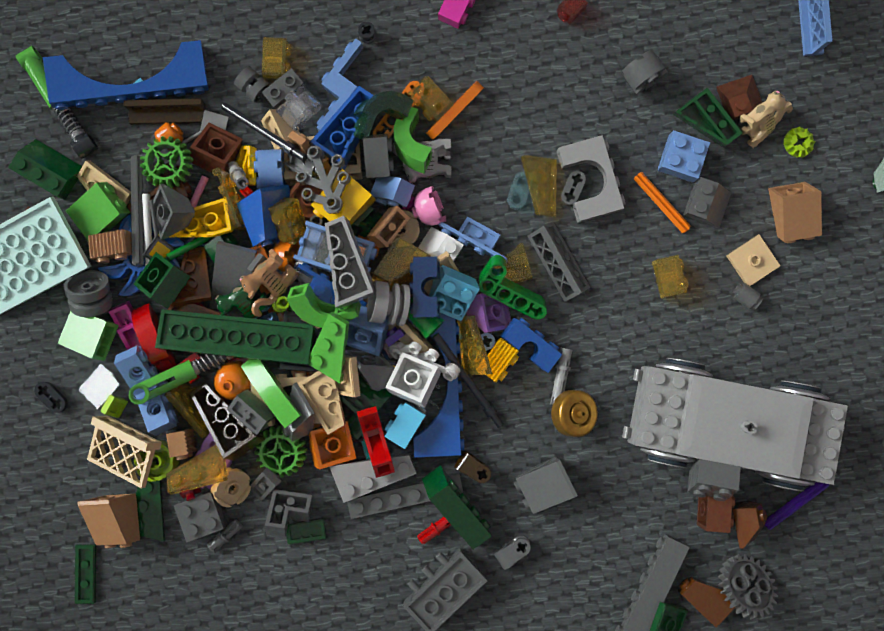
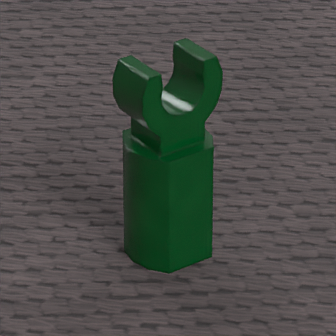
(369, 223)

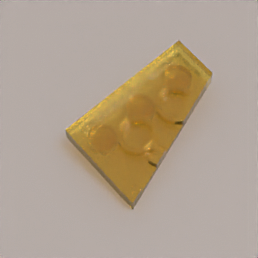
(541, 181)
(472, 349)

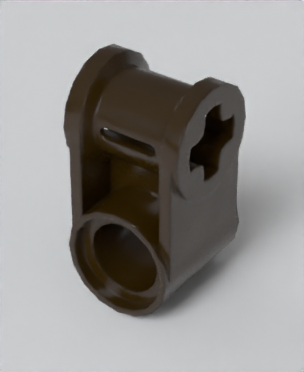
(469, 465)

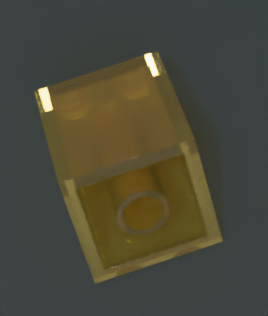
(396, 263)

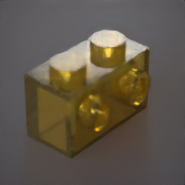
(430, 99)
(288, 220)
(670, 276)

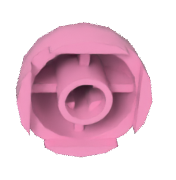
(428, 207)

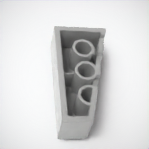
(348, 268)

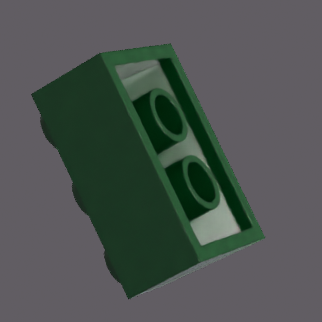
(46, 168)

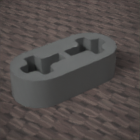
(568, 186)

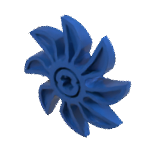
(121, 270)

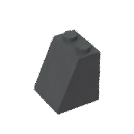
(545, 485)

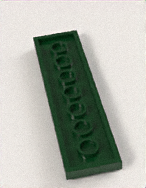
(235, 337)

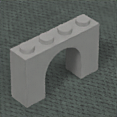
(594, 152)

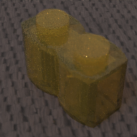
(275, 57)

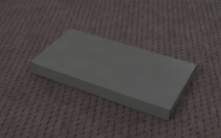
(229, 266)

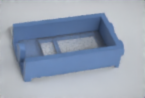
(315, 250)

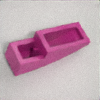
(122, 316)

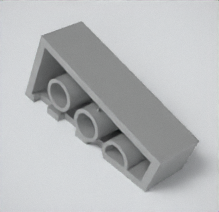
(358, 477)

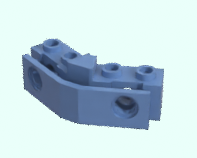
(135, 368)

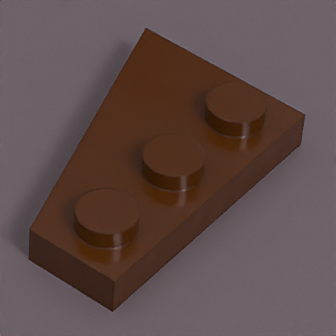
(198, 285)

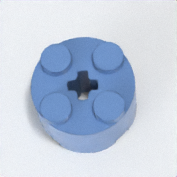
(269, 168)

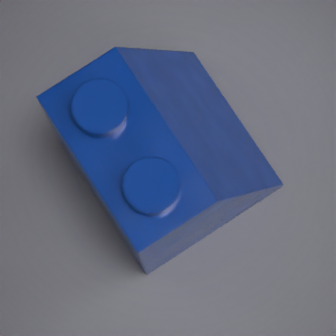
(257, 215)

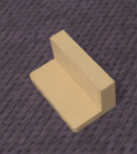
(277, 125)

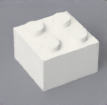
(413, 379)

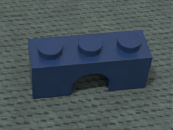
(424, 270)

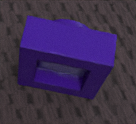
(394, 335)

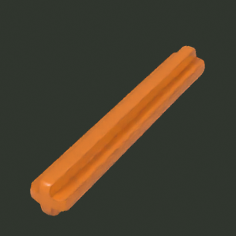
(662, 202)

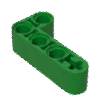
(532, 305)

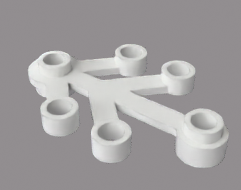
(449, 372)

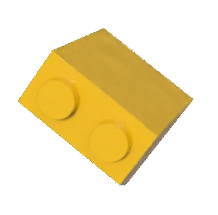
(355, 202)

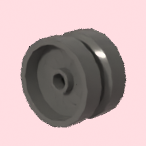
(88, 293)

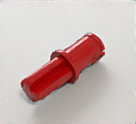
(434, 530)

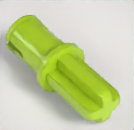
(280, 305)

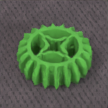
(172, 156)
(279, 466)

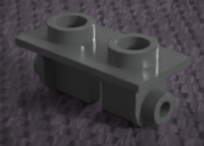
(297, 165)

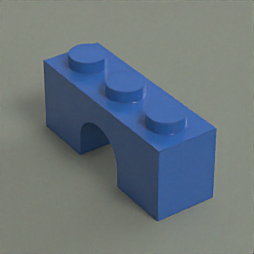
(544, 354)

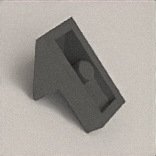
(264, 484)

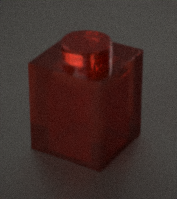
(571, 9)

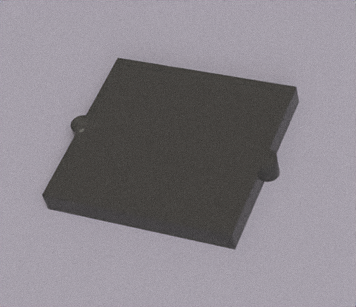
(100, 386)

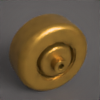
(574, 413)

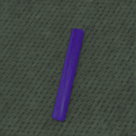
(794, 504)

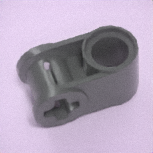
(511, 553)

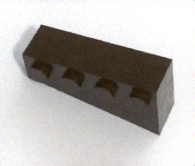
(226, 430)

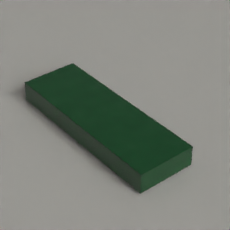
(85, 573)

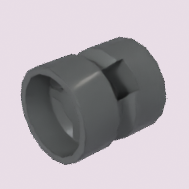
(249, 82)

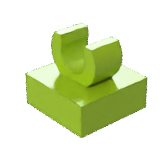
(114, 406)

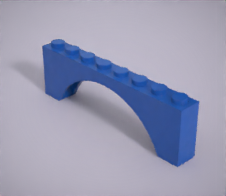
(181, 76)
(443, 433)

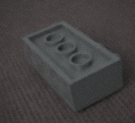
(443, 590)

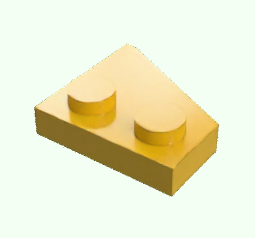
(246, 161)

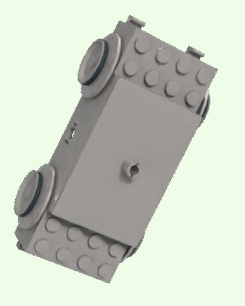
(773, 430)

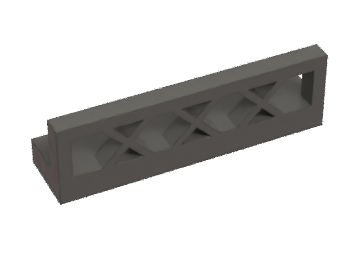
(561, 259)

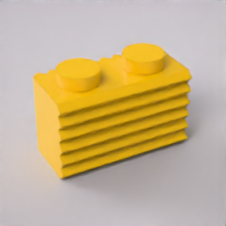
(500, 358)

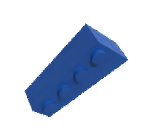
(338, 132)

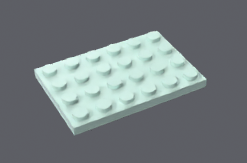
(37, 253)

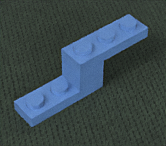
(338, 84)

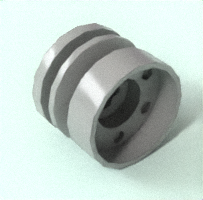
(389, 303)

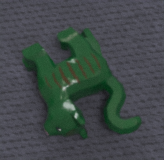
(239, 299)

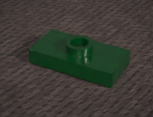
(306, 531)

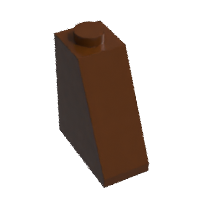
(706, 599)

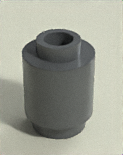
(747, 296)

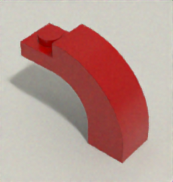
(146, 328)
(375, 441)

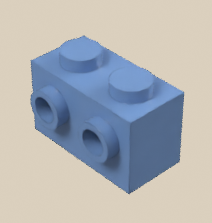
(392, 191)

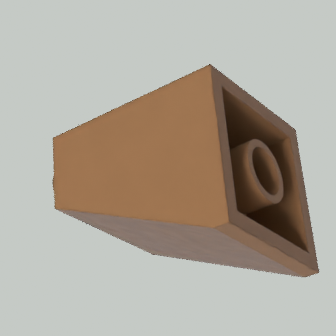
(796, 211)
(112, 519)

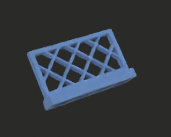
(815, 26)

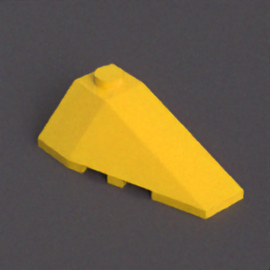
(209, 221)

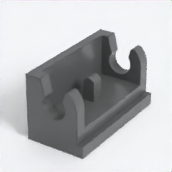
(251, 411)

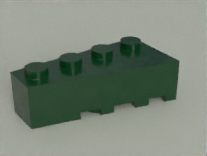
(456, 507)

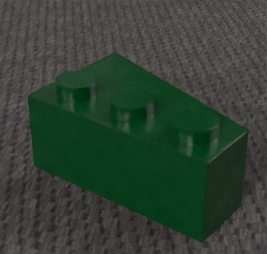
(709, 118)

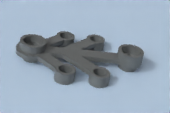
(325, 182)

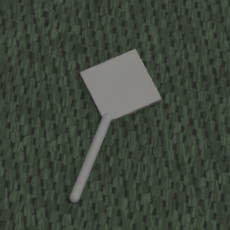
(213, 118)

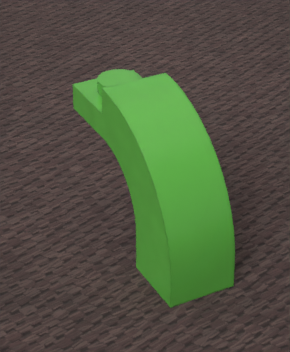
(408, 150)
(315, 311)

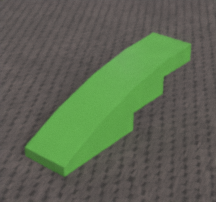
(271, 391)

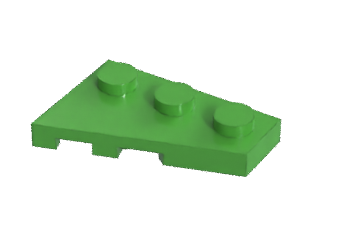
(329, 348)

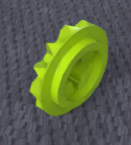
(791, 138)

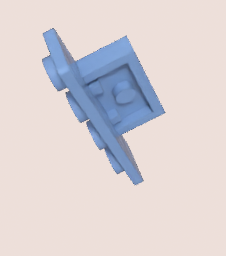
(475, 235)

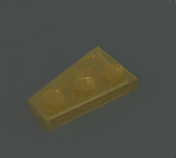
(229, 192)
(185, 405)
(198, 472)

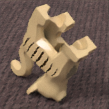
(762, 117)

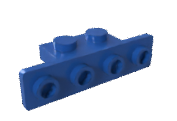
(320, 284)

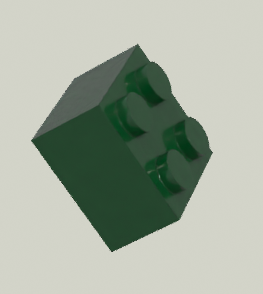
(161, 280)

